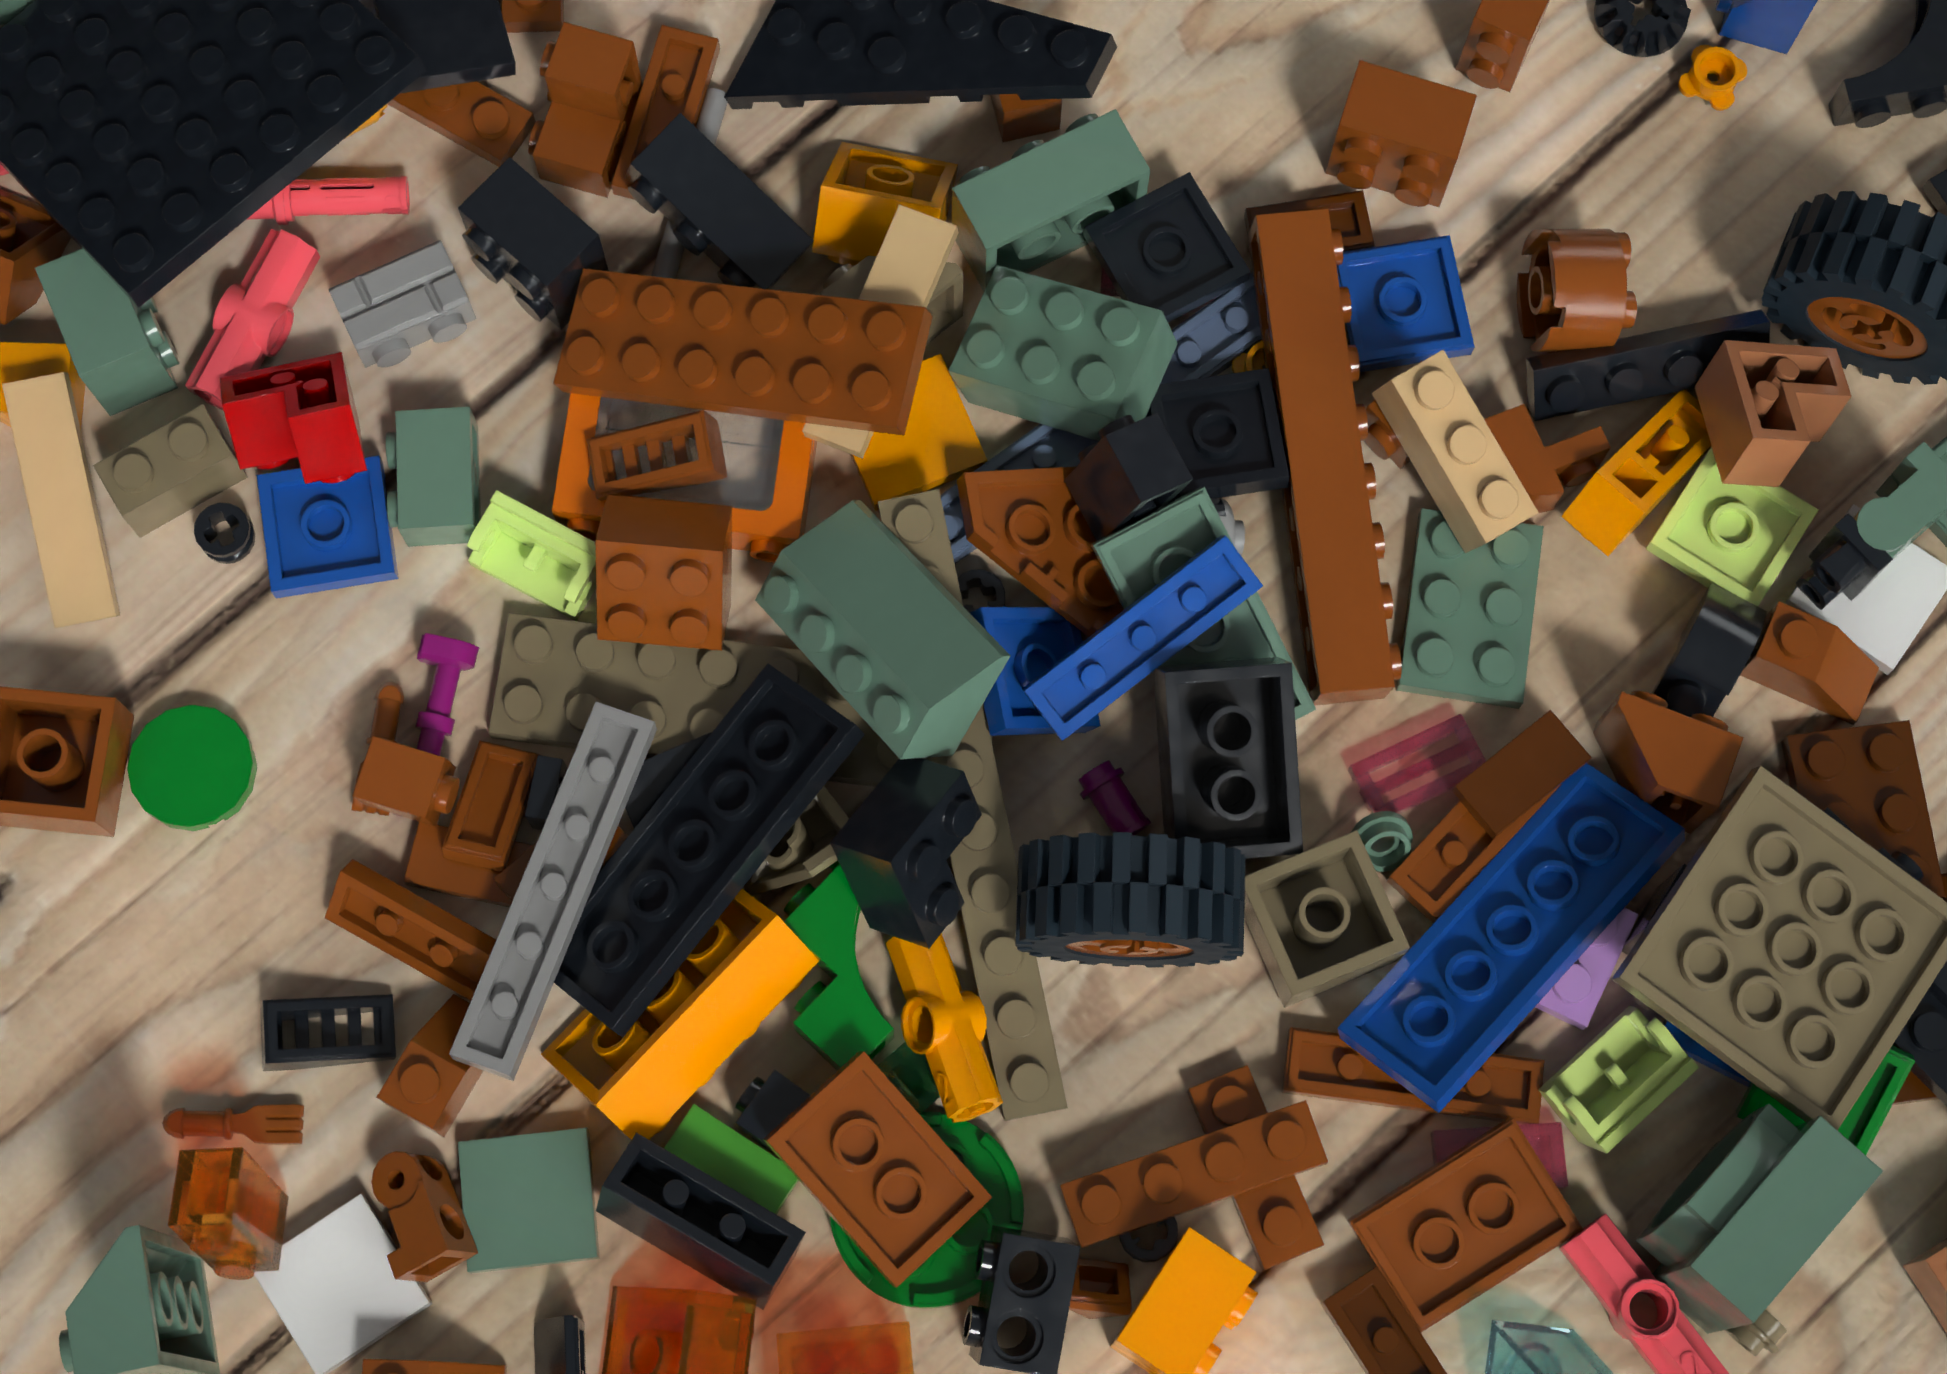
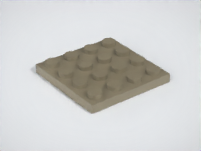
(1790, 950)

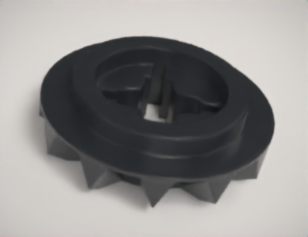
(1649, 36)

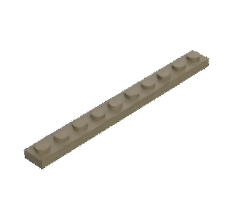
(988, 870)

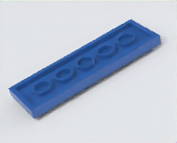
(1511, 936)

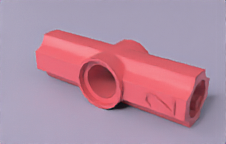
(255, 315)
(1614, 1277)

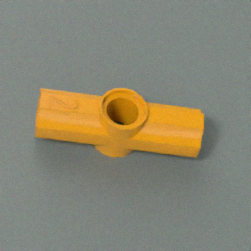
(945, 1027)

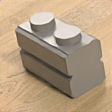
(403, 306)

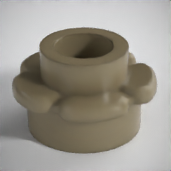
(1761, 1334)

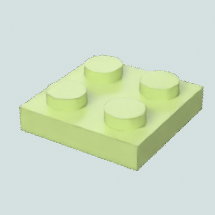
(1731, 532)

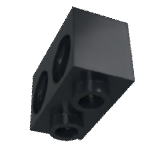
(1040, 1301)

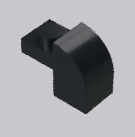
(1711, 653)

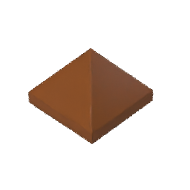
(1101, 1289)

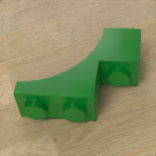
(840, 1016)

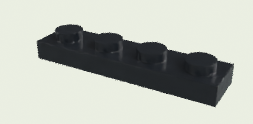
(1634, 366)

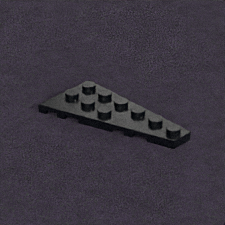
(916, 52)

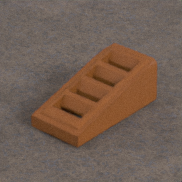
(685, 473)

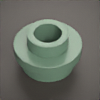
(1385, 839)

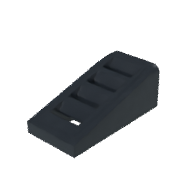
(302, 1057)

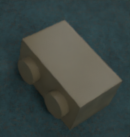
(170, 471)

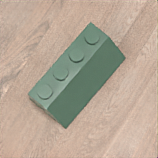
(883, 632)
(142, 1311)

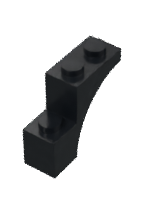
(1907, 83)

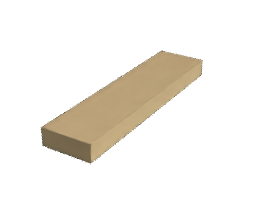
(901, 274)
(61, 499)

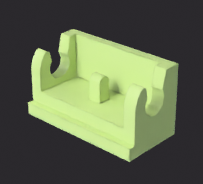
(535, 555)
(1617, 1079)

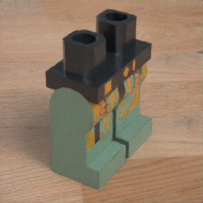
(1865, 544)

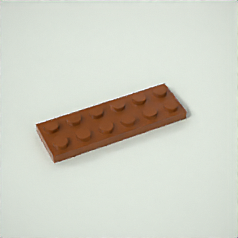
(744, 350)

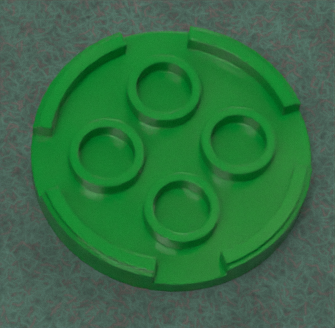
(949, 1272)

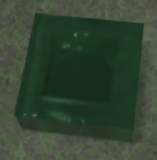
(911, 1076)

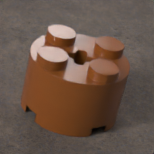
(1575, 289)

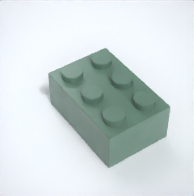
(1046, 195)
(1061, 354)

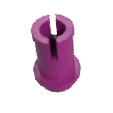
(1113, 799)

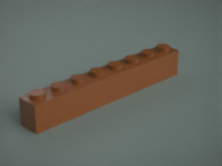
(1329, 484)

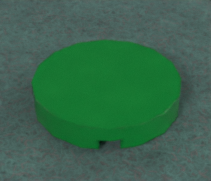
(192, 767)

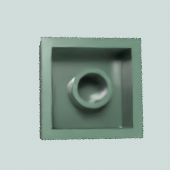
(109, 338)

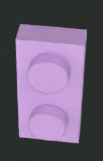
(1581, 987)

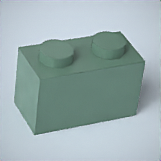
(435, 476)

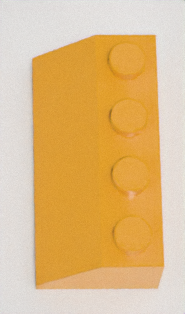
(692, 1023)

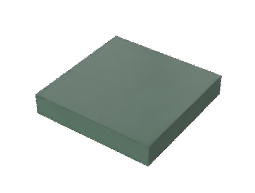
(529, 1199)

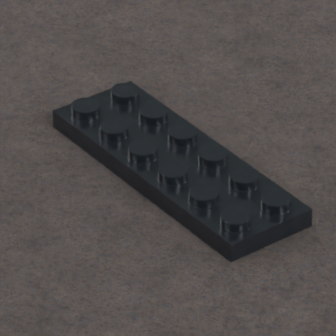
(701, 845)

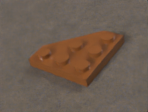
(1041, 539)

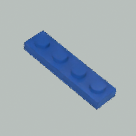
(1142, 637)

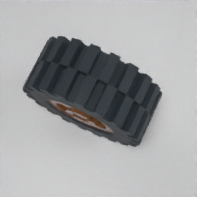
(1866, 284)
(1130, 900)

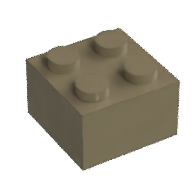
(1322, 919)

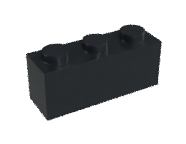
(715, 207)
(699, 1220)

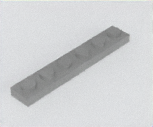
(553, 891)

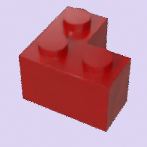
(293, 413)

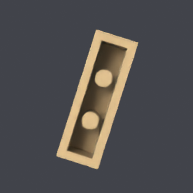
(1454, 452)

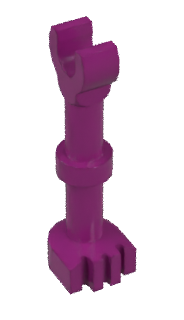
(450, 659)

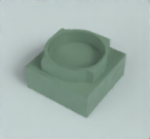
(1754, 1215)

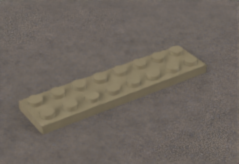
(559, 670)

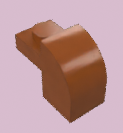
(1545, 467)

